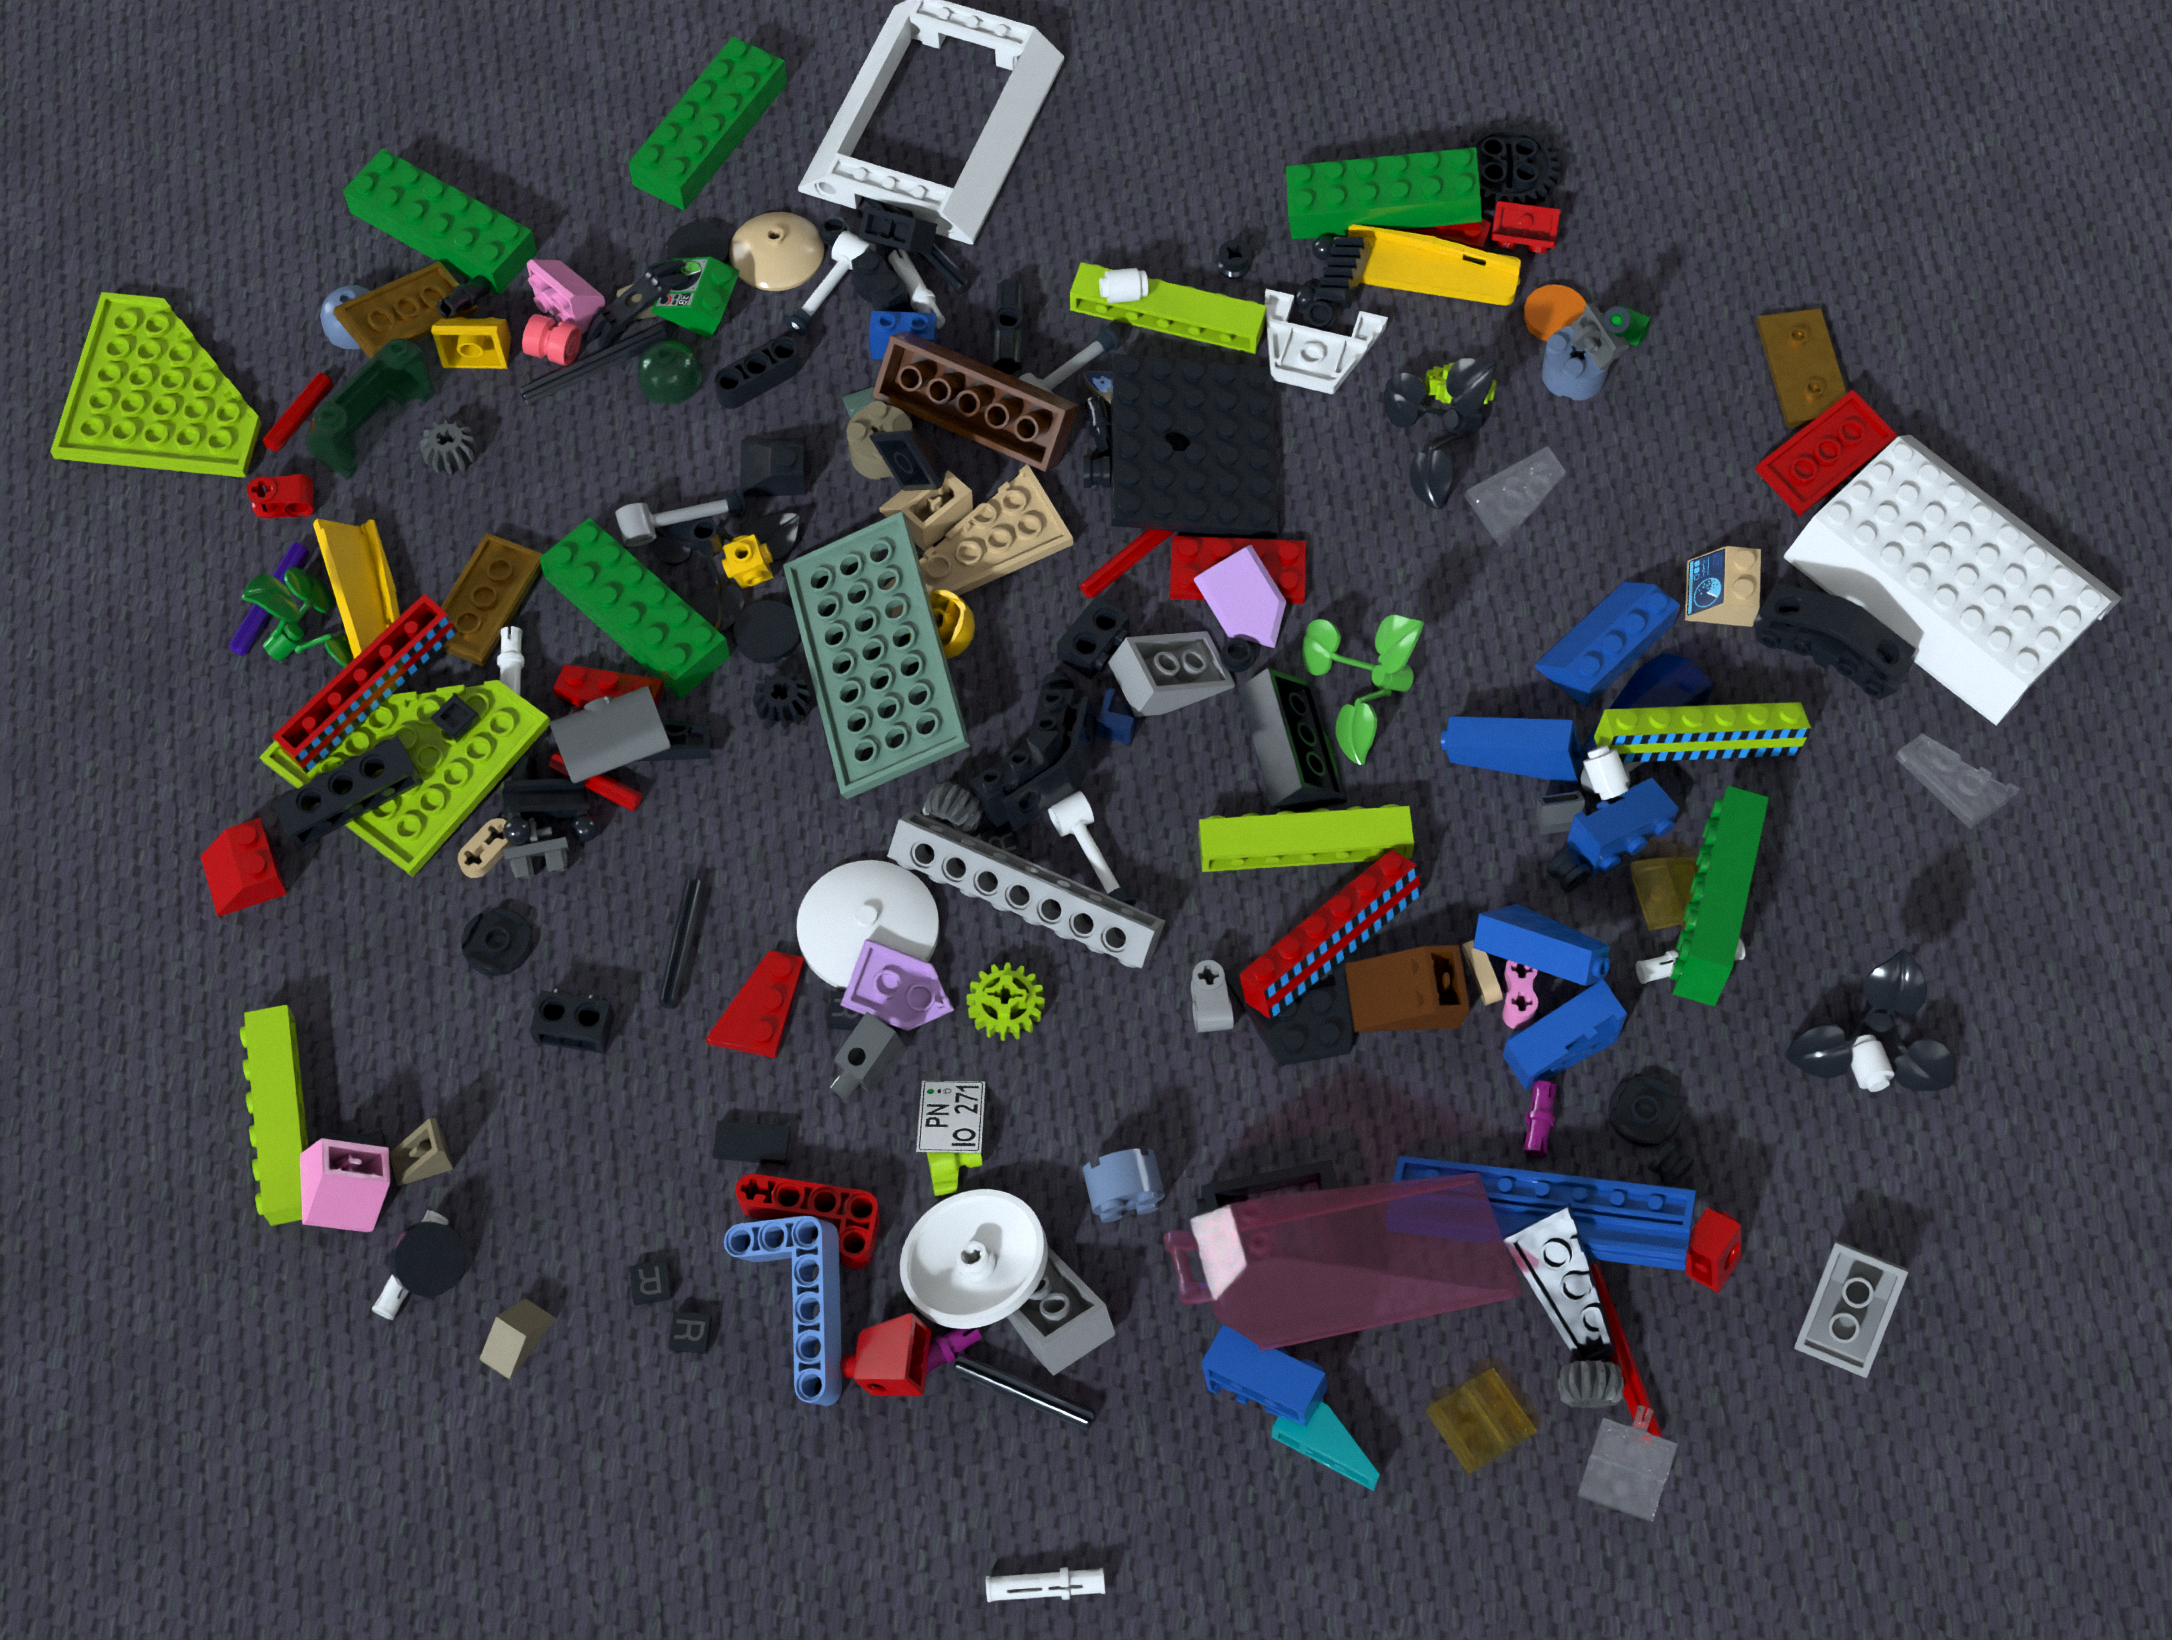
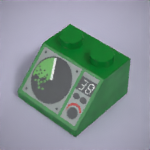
(702, 299)

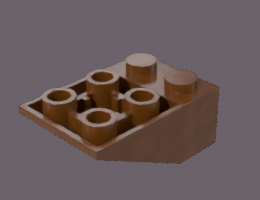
(1408, 990)

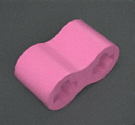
(1519, 993)

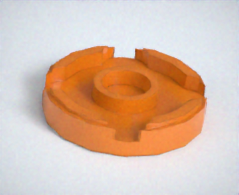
(1552, 309)

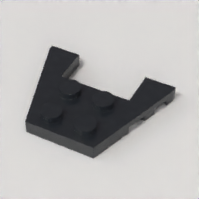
(1311, 1026)

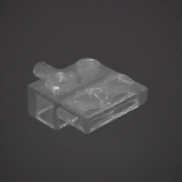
(1628, 1467)

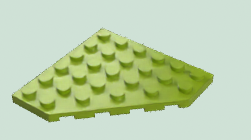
(153, 396)
(453, 773)

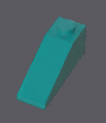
(1329, 1444)

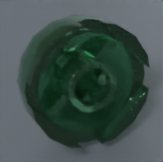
(669, 372)

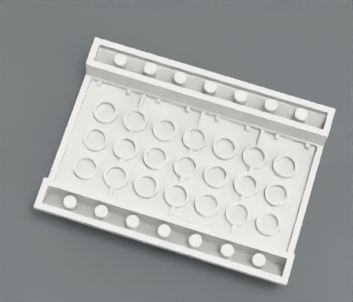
(1951, 575)

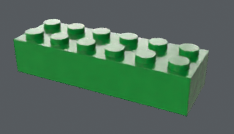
(708, 123)
(1384, 193)
(440, 221)
(634, 608)
(1718, 895)

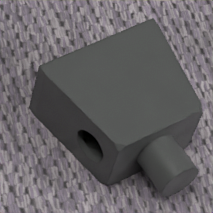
(872, 1046)

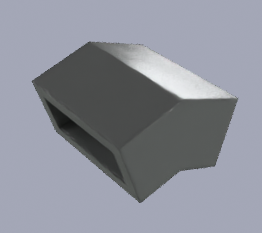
(1558, 810)

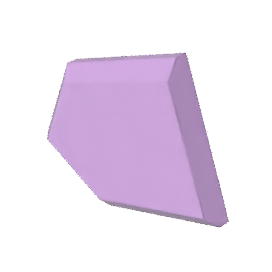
(1244, 597)
(895, 988)

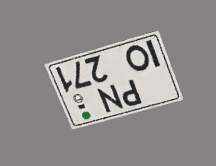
(951, 1117)

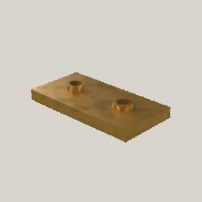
(398, 309)
(1801, 364)
(488, 596)

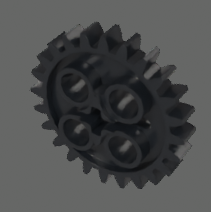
(1531, 164)

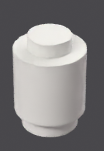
(1123, 285)
(1606, 772)
(1870, 1064)

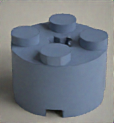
(1570, 370)
(1124, 1183)

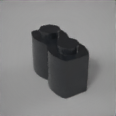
(878, 284)

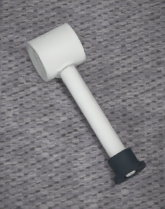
(844, 250)
(1072, 817)

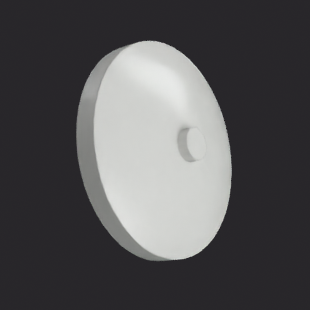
(863, 903)
(973, 1259)

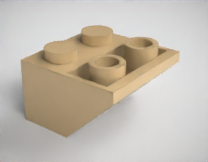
(932, 511)

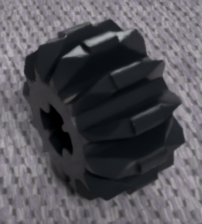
(794, 701)

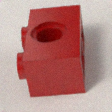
(1714, 1249)

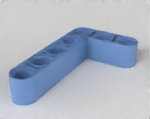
(806, 1295)

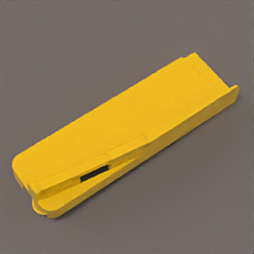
(1437, 266)
(358, 579)

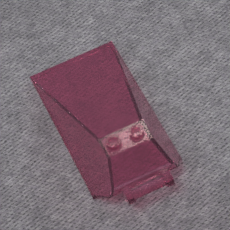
(1345, 1258)

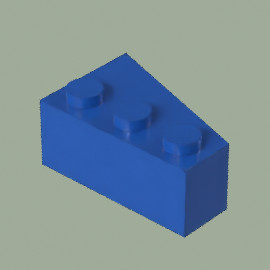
(1622, 826)
(1566, 1035)
(1268, 1377)

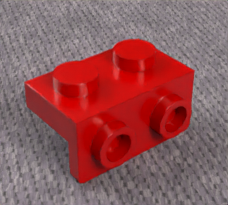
(1525, 225)

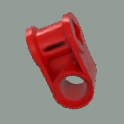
(284, 496)

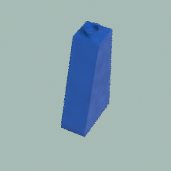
(1516, 746)
(1542, 944)

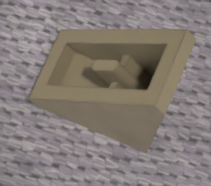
(421, 1154)
(515, 1337)

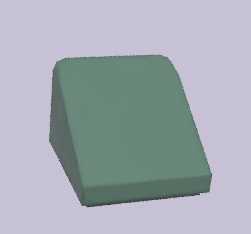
(858, 400)

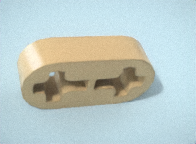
(484, 846)
(1482, 973)

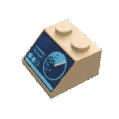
(1724, 586)

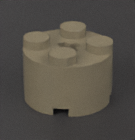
(870, 420)

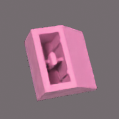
(563, 293)
(343, 1184)

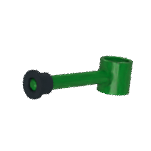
(1627, 323)

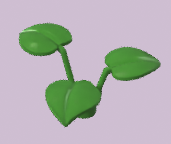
(1394, 643)

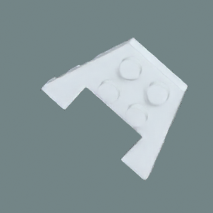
(1314, 356)

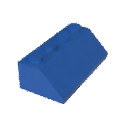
(1609, 640)

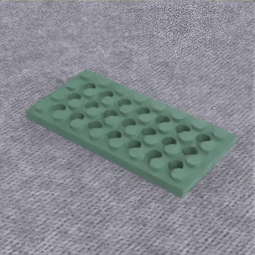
(863, 674)

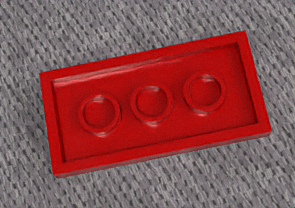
(1826, 453)
(1195, 555)

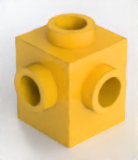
(747, 561)

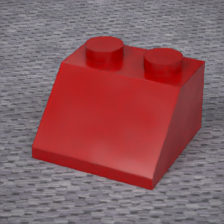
(242, 868)

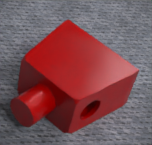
(891, 1357)

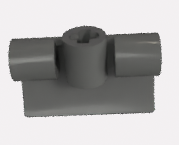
(610, 734)

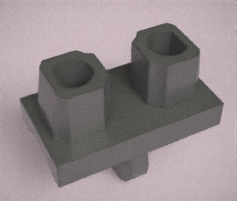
(1596, 338)
(553, 850)

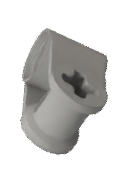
(1210, 1002)

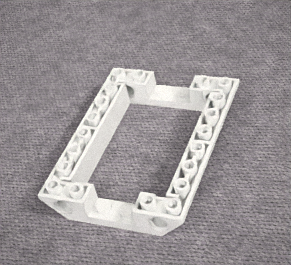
(965, 207)

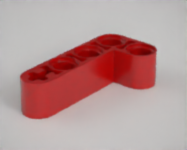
(810, 1197)

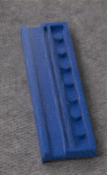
(1613, 1217)

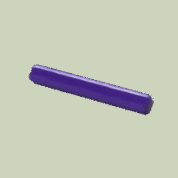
(257, 616)

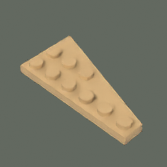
(995, 539)

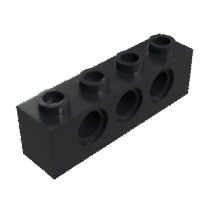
(365, 795)

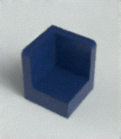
(1116, 720)

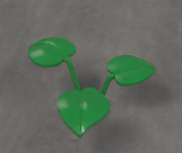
(276, 599)

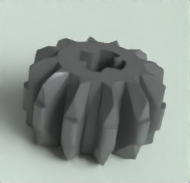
(448, 446)
(953, 807)
(1591, 1384)

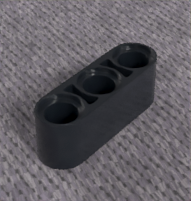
(772, 363)

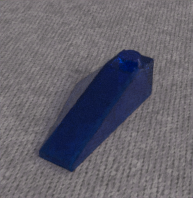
(1661, 683)

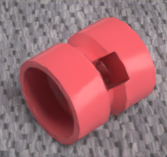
(546, 338)

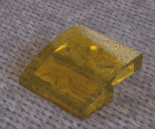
(1664, 889)
(1481, 1421)

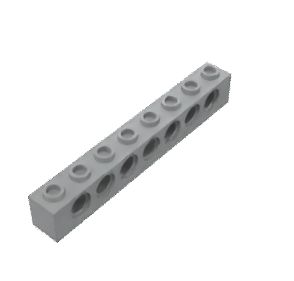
(1140, 928)

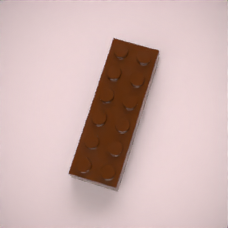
(975, 400)

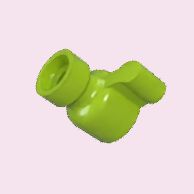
(945, 1169)

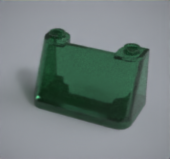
(392, 373)

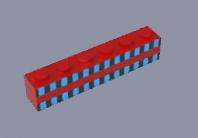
(365, 683)
(1330, 934)

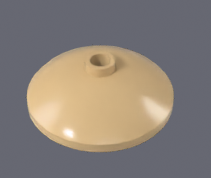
(777, 262)

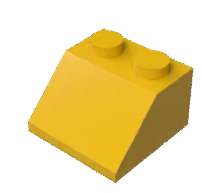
(472, 342)

